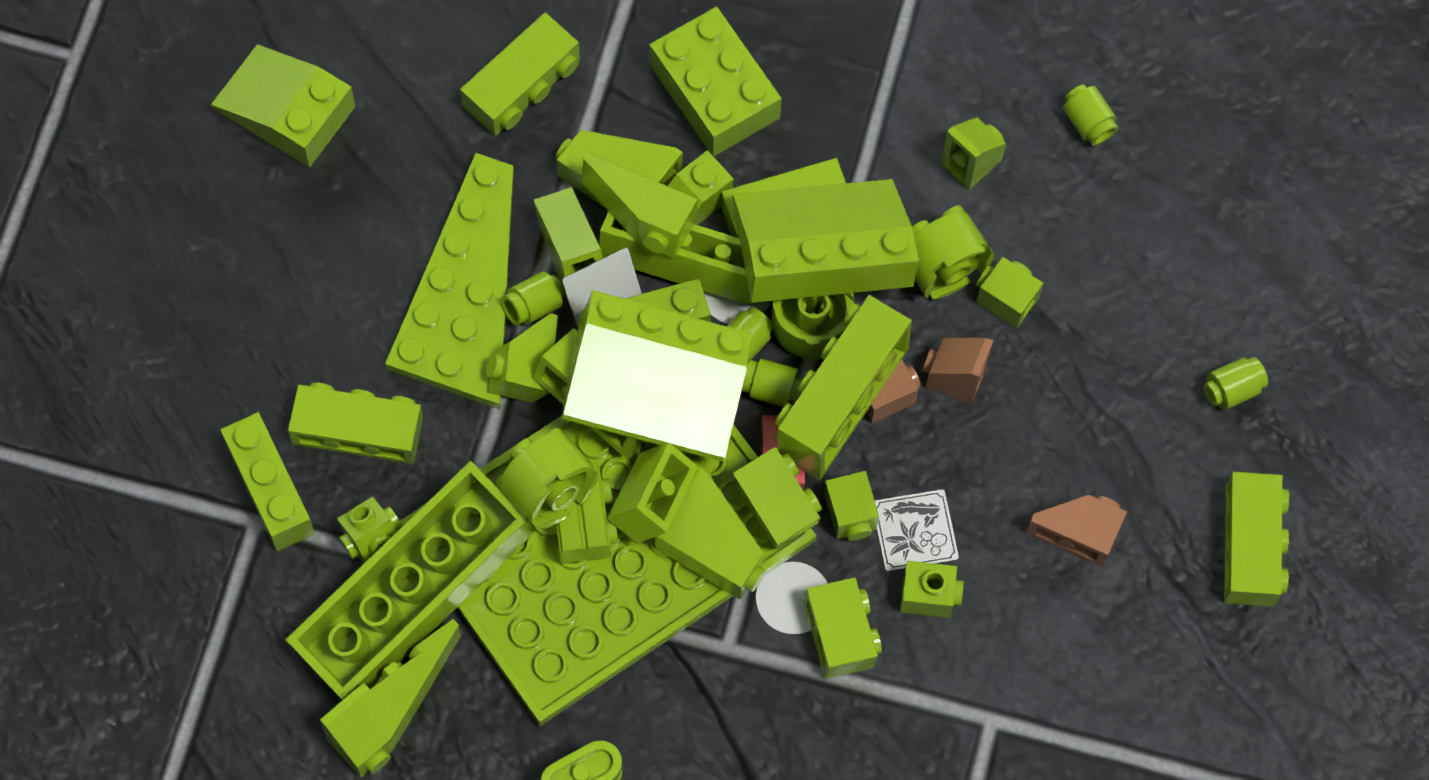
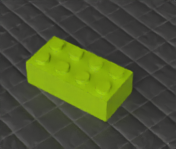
(843, 386)

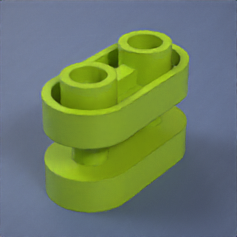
(592, 762)

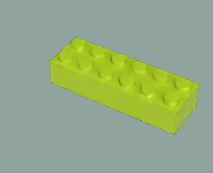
(412, 582)

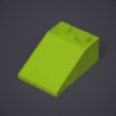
(286, 102)

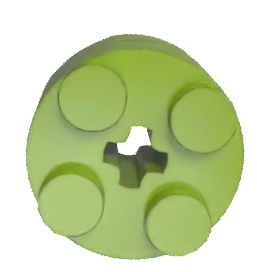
(949, 253)
(809, 333)
(547, 478)

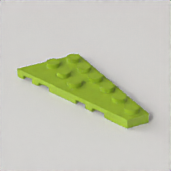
(458, 304)

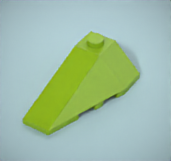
(374, 719)

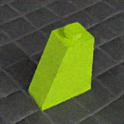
(644, 158)
(566, 233)
(713, 539)

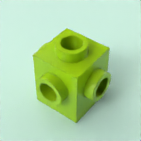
(367, 529)

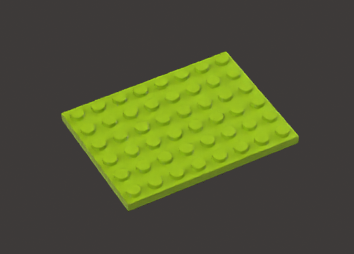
(581, 623)

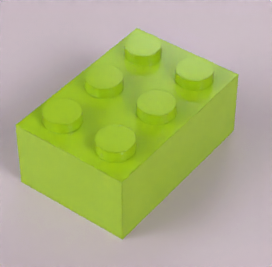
(715, 81)

